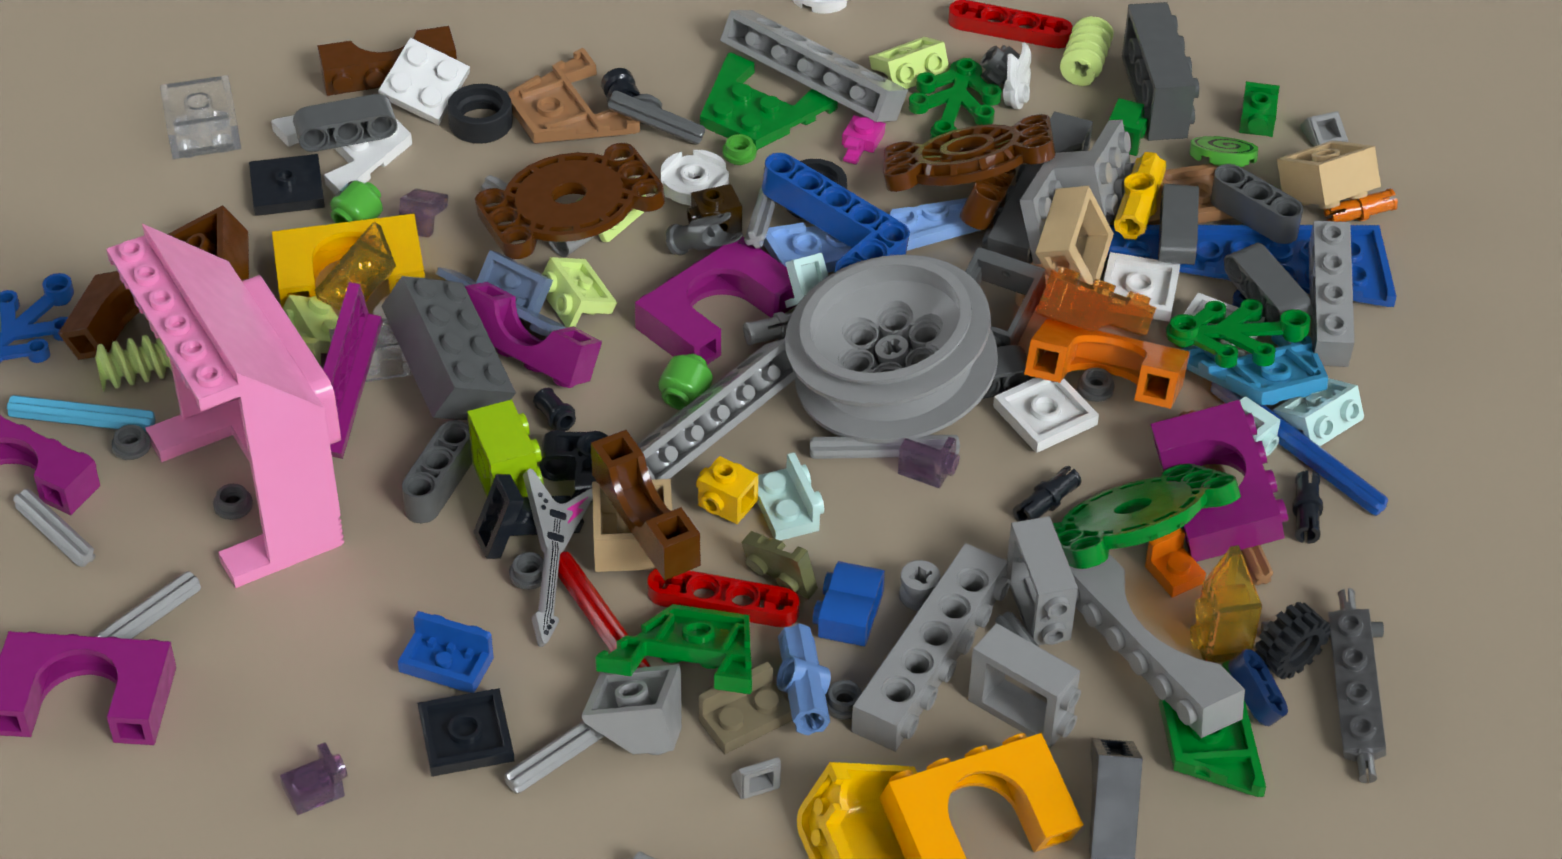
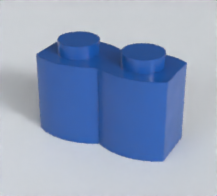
(849, 603)

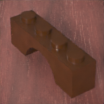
(353, 69)
(663, 534)

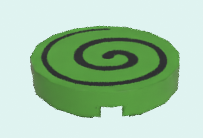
(1223, 150)

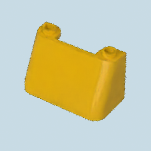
(846, 816)

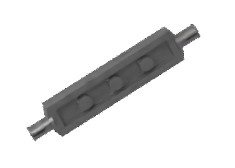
(1357, 685)

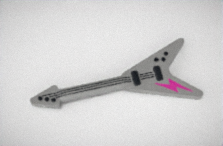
(554, 527)

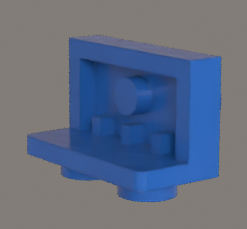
(447, 652)

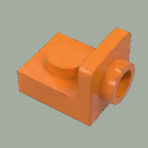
(1173, 564)

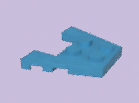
(1293, 374)

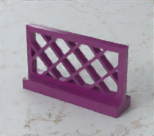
(350, 359)

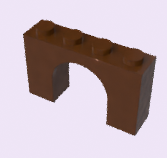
(99, 316)

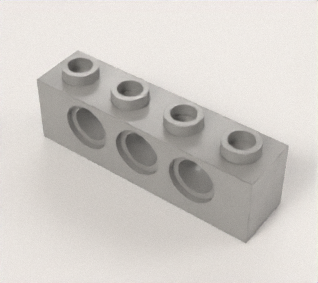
(1331, 292)

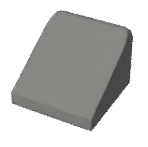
(1324, 128)
(758, 778)

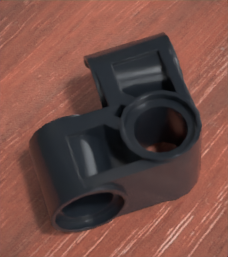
(569, 458)

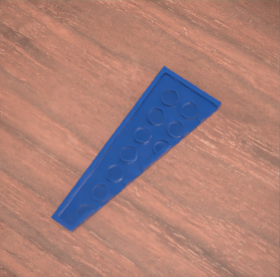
(1370, 265)

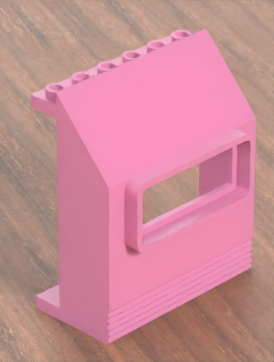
(243, 376)

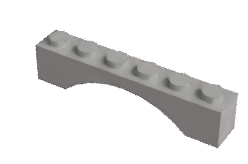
(1196, 689)

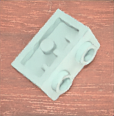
(1324, 412)
(789, 500)

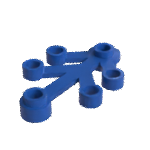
(57, 292)

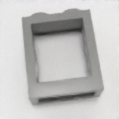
(1041, 581)
(1009, 654)

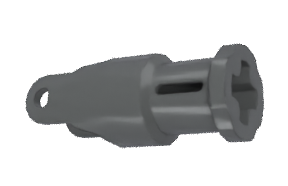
(700, 234)

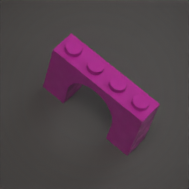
(732, 270)
(1225, 438)
(38, 662)

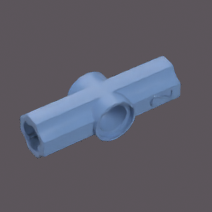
(803, 679)

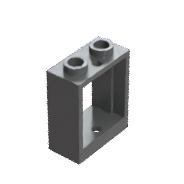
(1014, 276)

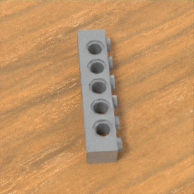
(814, 65)
(717, 411)
(929, 648)

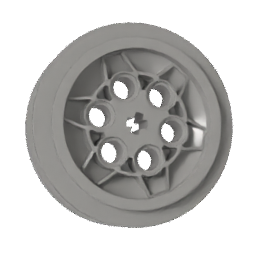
(892, 348)

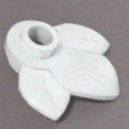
(1016, 87)

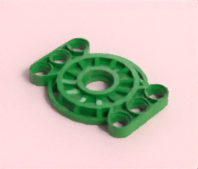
(1141, 512)

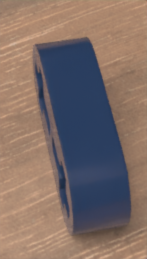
(1261, 690)

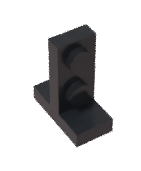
(507, 515)

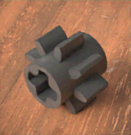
(995, 63)

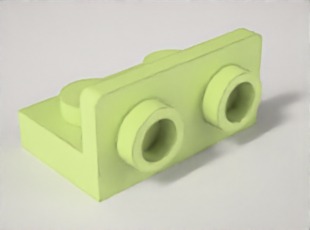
(910, 59)
(576, 290)

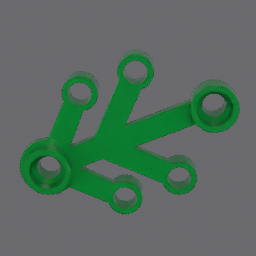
(964, 74)
(1191, 330)

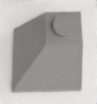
(638, 709)

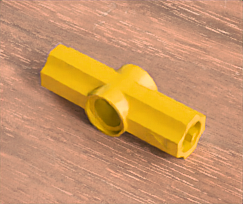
(1140, 195)

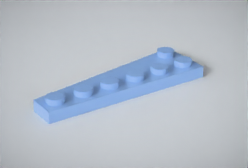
(926, 224)

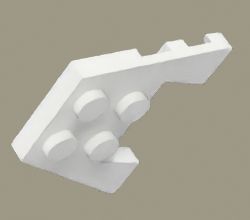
(361, 157)

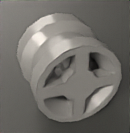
(913, 574)

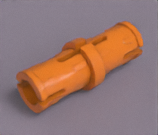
(1363, 207)

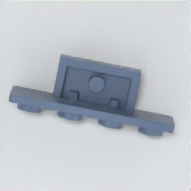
(517, 279)

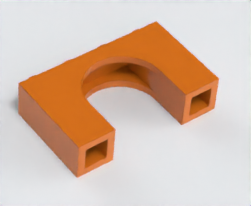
(1066, 348)

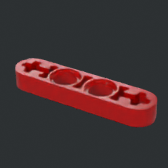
(1046, 29)
(725, 590)

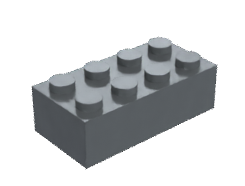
(1159, 70)
(446, 347)

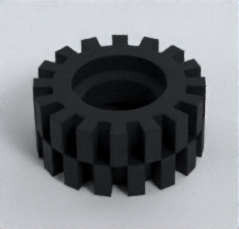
(1292, 640)

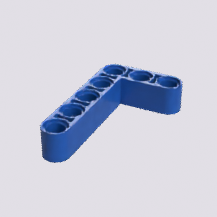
(834, 210)

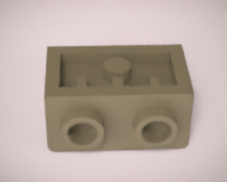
(740, 718)

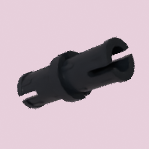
(1048, 495)
(1307, 507)

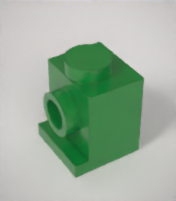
(1259, 109)
(1133, 121)

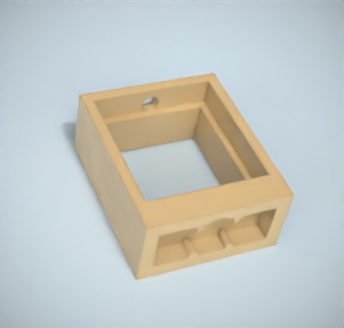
(1073, 216)

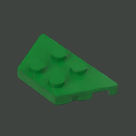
(1222, 757)

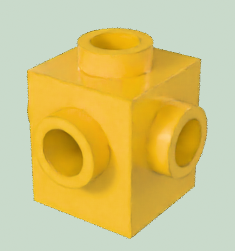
(727, 489)

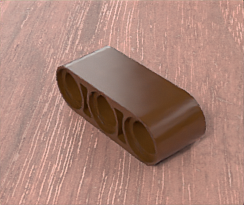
(985, 200)

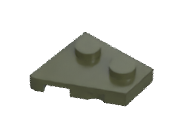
(789, 569)

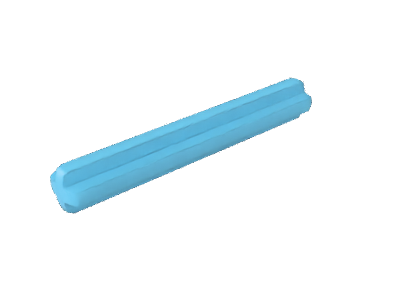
(78, 413)

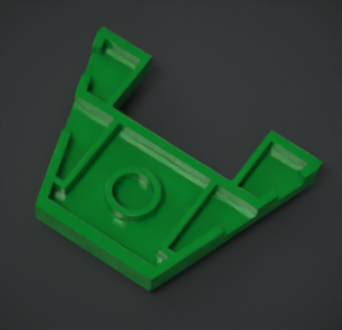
(739, 109)
(693, 636)

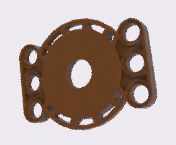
(968, 154)
(537, 216)

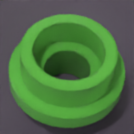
(739, 150)

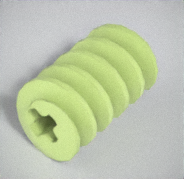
(1086, 50)
(131, 361)

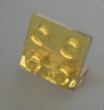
(365, 263)

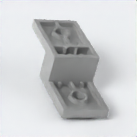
(1100, 169)

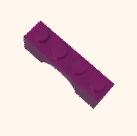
(564, 355)
(61, 474)

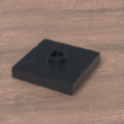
(286, 184)
(465, 732)

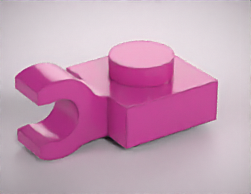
(860, 136)

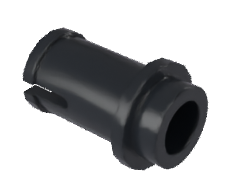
(559, 414)

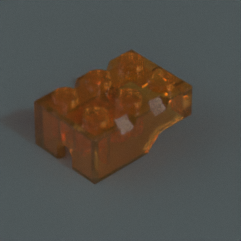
(1093, 305)

